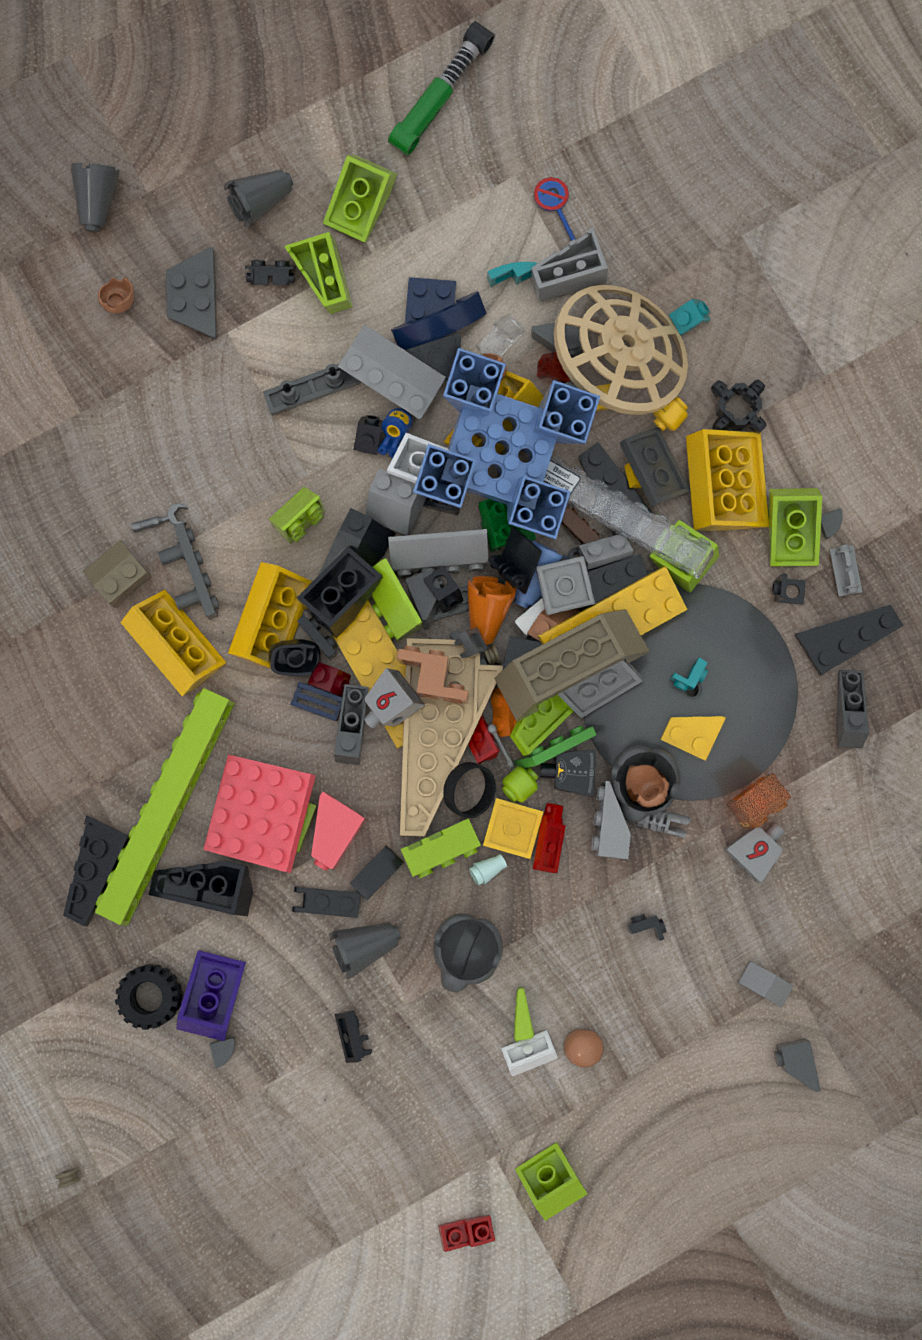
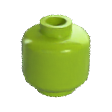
(520, 784)

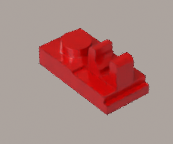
(483, 743)

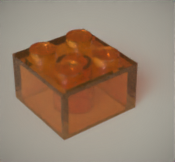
(759, 800)

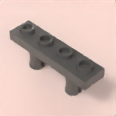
(308, 389)
(194, 559)

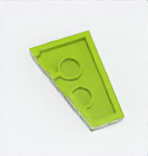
(538, 726)

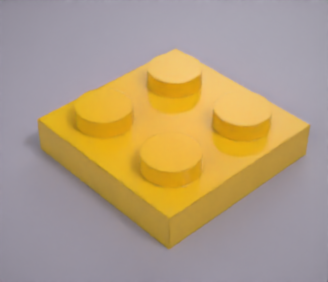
(513, 828)

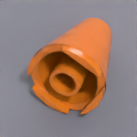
(488, 605)

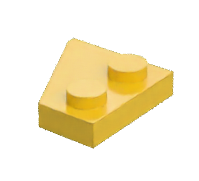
(693, 733)

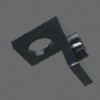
(779, 590)
(448, 596)

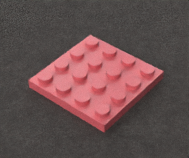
(259, 813)

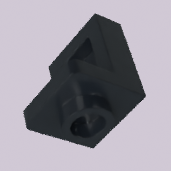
(368, 434)
(641, 923)

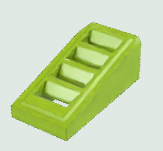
(522, 1025)

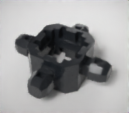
(750, 395)

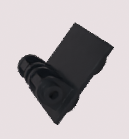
(517, 560)

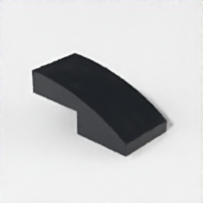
(376, 872)

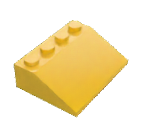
(727, 480)

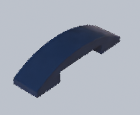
(440, 323)

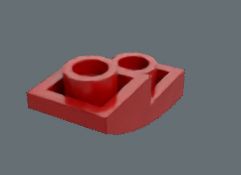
(466, 1232)

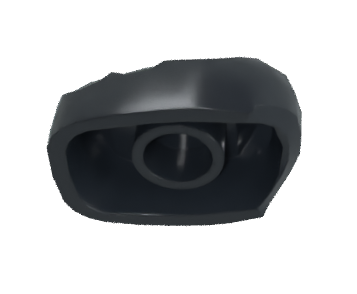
(294, 657)

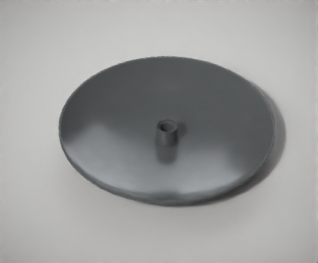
(746, 682)

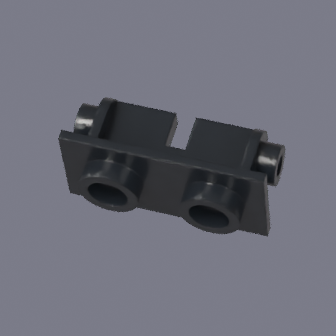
(279, 271)

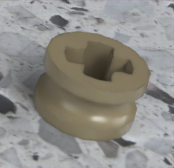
(492, 655)
(67, 1178)

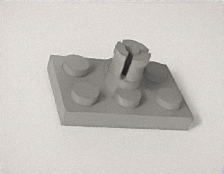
(601, 688)

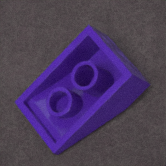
(210, 995)

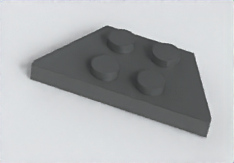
(192, 293)

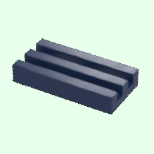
(298, 694)

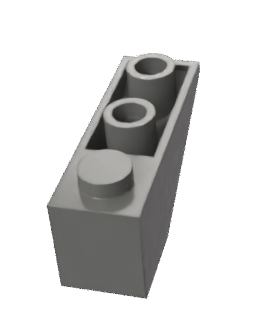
(851, 710)
(351, 725)

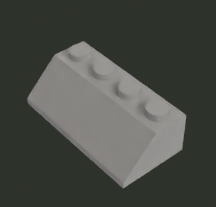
(392, 371)
(437, 550)

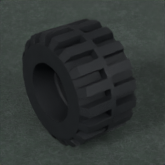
(127, 996)

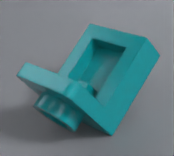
(690, 315)
(697, 674)

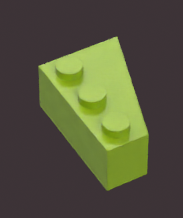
(323, 270)
(441, 848)

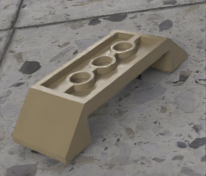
(569, 661)

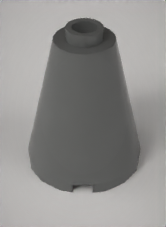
(93, 193)
(257, 194)
(363, 946)

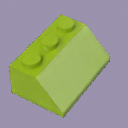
(394, 604)

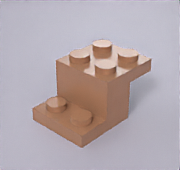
(433, 675)

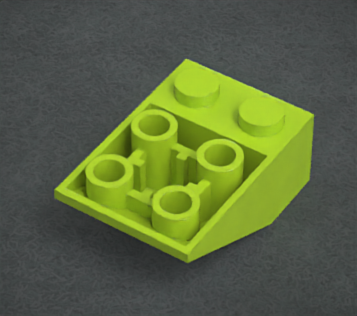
(298, 515)

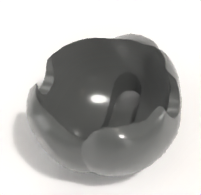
(637, 756)
(466, 951)

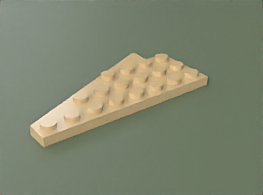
(439, 733)

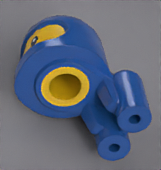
(394, 427)

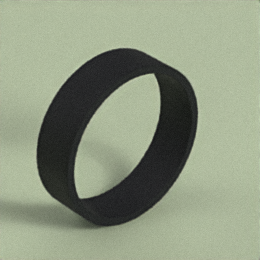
(487, 797)

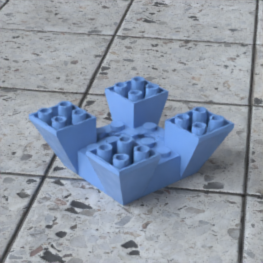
(561, 418)

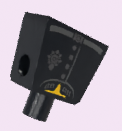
(572, 772)

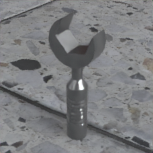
(156, 521)

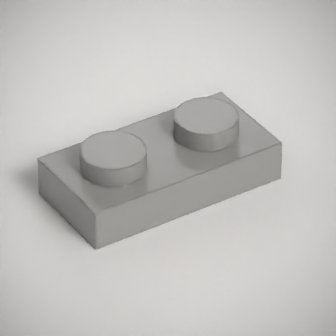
(605, 551)

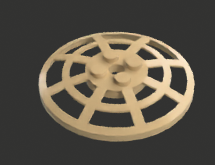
(619, 355)

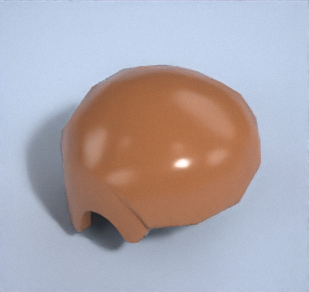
(116, 296)
(583, 1048)

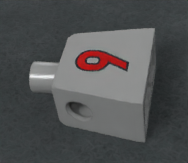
(391, 700)
(756, 850)

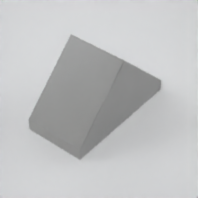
(765, 984)

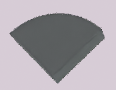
(831, 522)
(222, 1051)

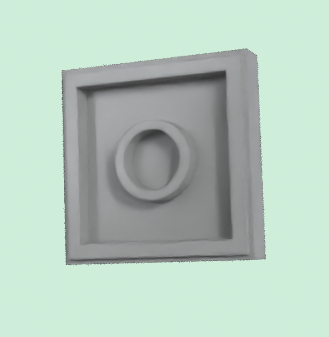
(565, 585)

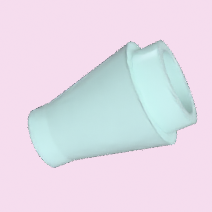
(487, 869)

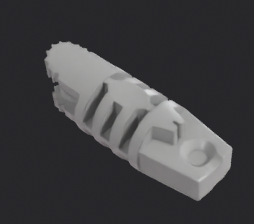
(661, 823)

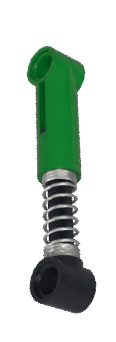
(407, 133)

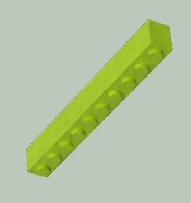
(164, 807)

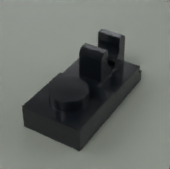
(349, 1035)

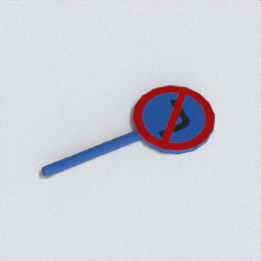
(552, 195)

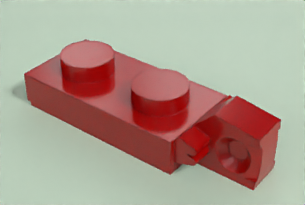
(550, 839)

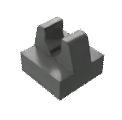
(472, 643)

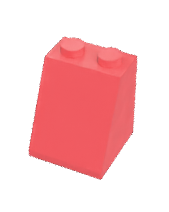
(334, 831)

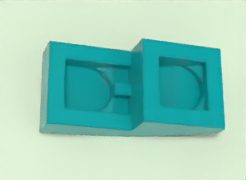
(519, 271)

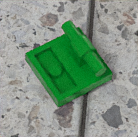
(496, 522)

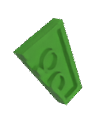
(557, 746)

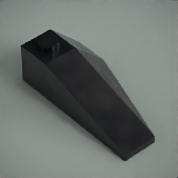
(363, 536)
(212, 886)

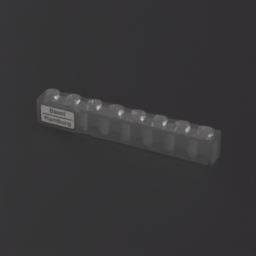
(630, 518)

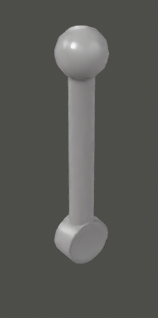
(492, 729)

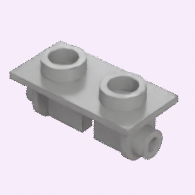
(845, 570)

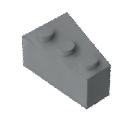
(570, 269)

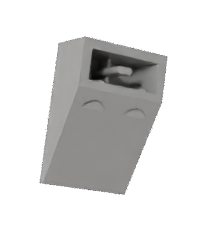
(612, 830)

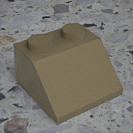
(117, 574)

